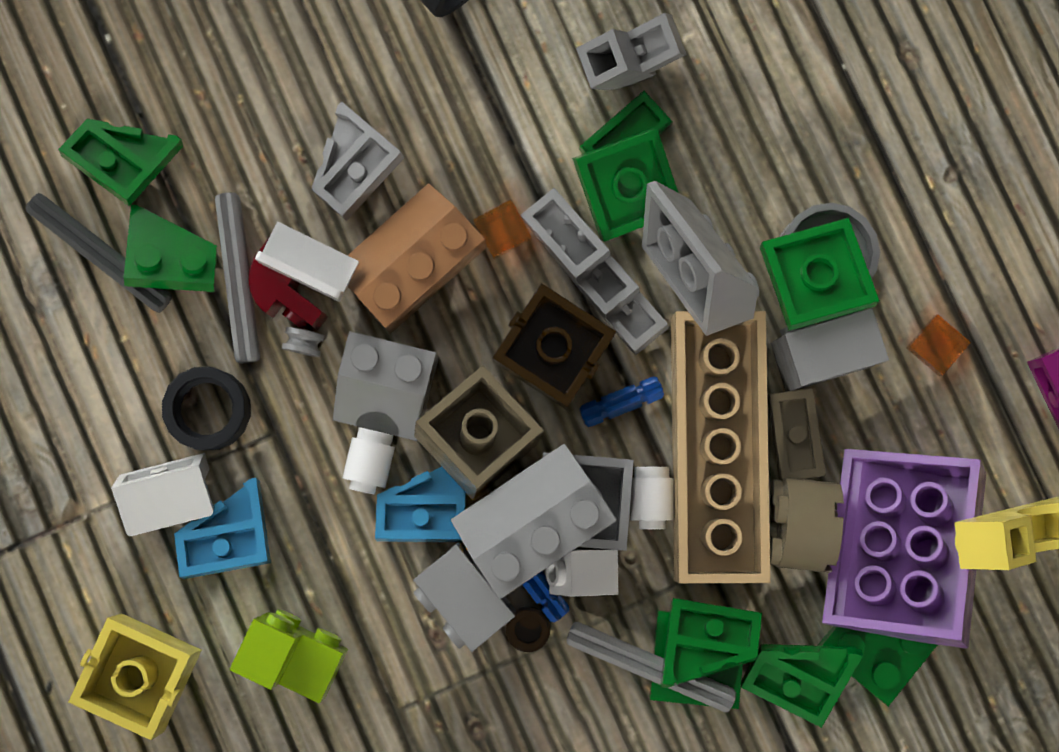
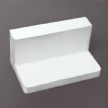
(308, 261)
(163, 495)

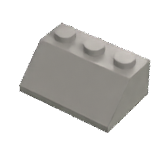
(696, 261)
(532, 521)

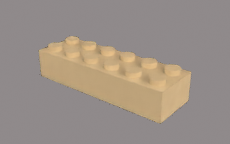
(720, 452)

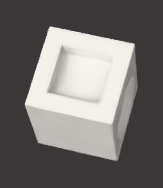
(584, 573)

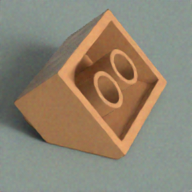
(413, 257)

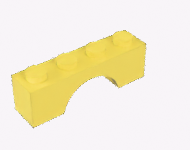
(1008, 536)

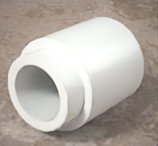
(369, 460)
(652, 497)

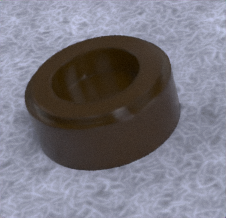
(528, 629)

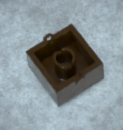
(553, 346)

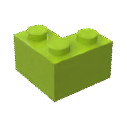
(289, 655)

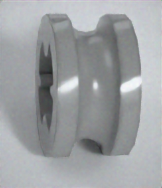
(303, 342)

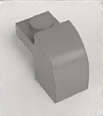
(632, 56)

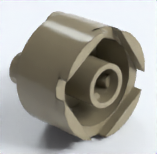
(805, 524)

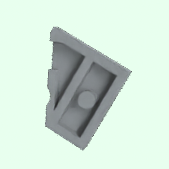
(353, 163)

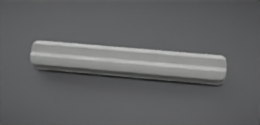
(237, 278)
(647, 665)

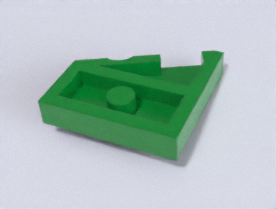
(119, 157)
(167, 255)
(707, 640)
(802, 677)

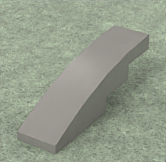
(594, 271)

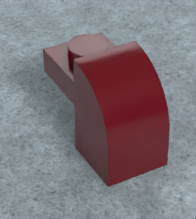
(274, 290)

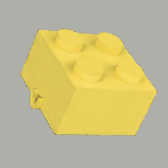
(134, 676)

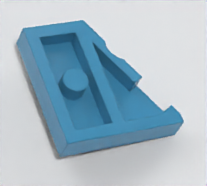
(420, 509)
(228, 538)

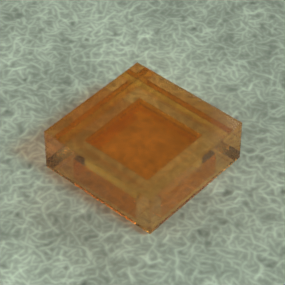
(502, 229)
(938, 345)

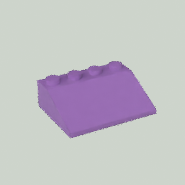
(899, 549)

